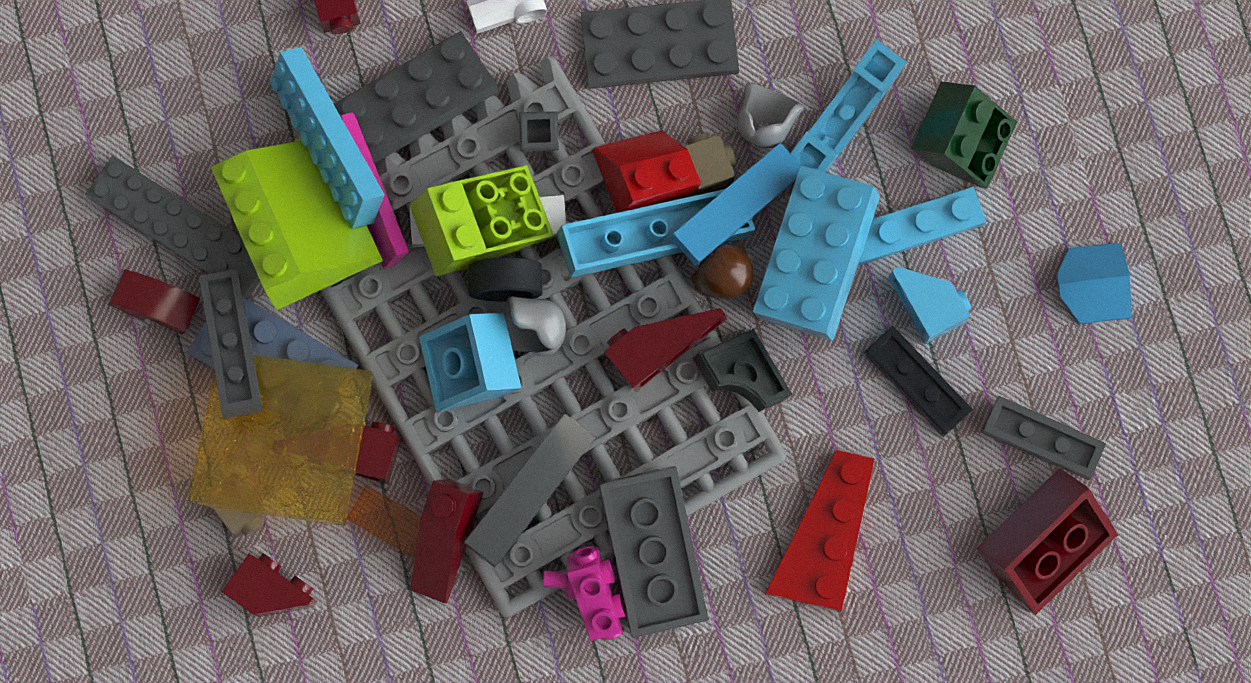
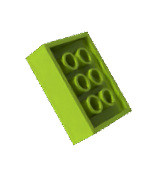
(291, 222)

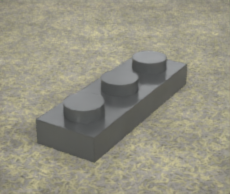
(1043, 438)

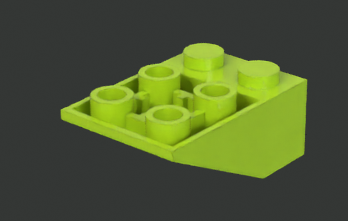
(480, 218)

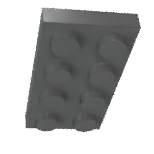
(659, 43)
(419, 96)
(653, 551)

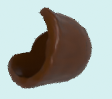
(725, 273)

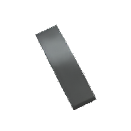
(529, 490)

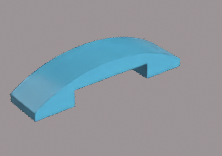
(849, 108)

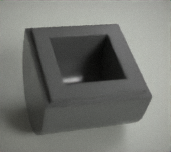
(538, 131)

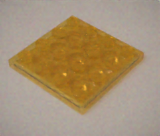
(295, 453)

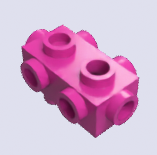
(589, 584)

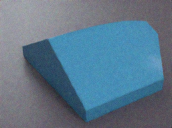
(1095, 283)

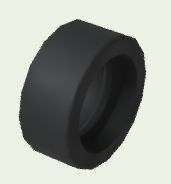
(505, 277)

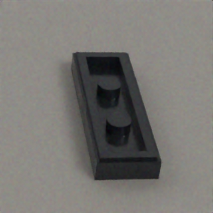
(918, 381)

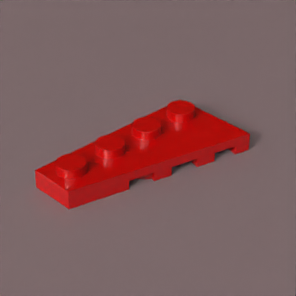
(824, 545)

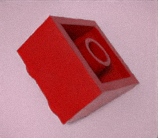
(646, 171)

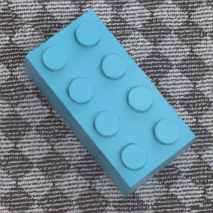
(816, 253)

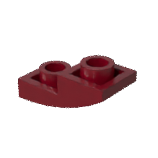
(154, 301)

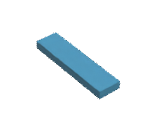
(737, 204)

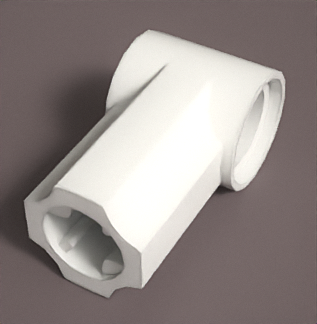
(495, 13)

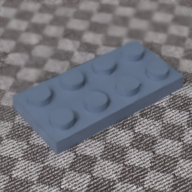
(274, 339)

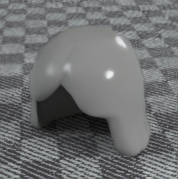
(770, 106)
(535, 325)

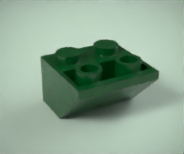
(964, 133)

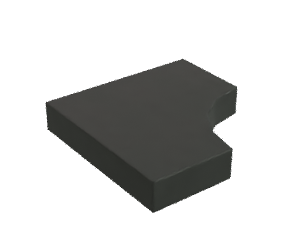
(743, 368)

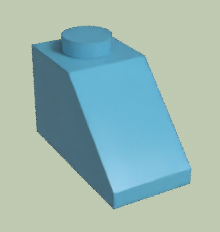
(930, 302)

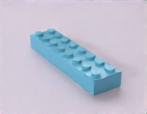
(326, 138)
(631, 235)

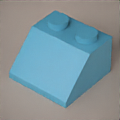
(470, 361)

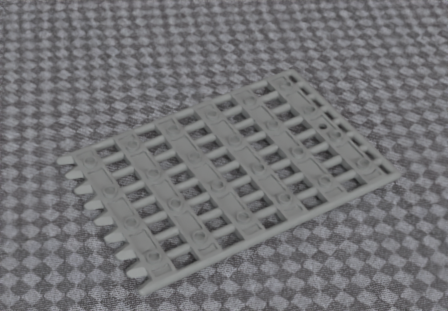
(469, 149)

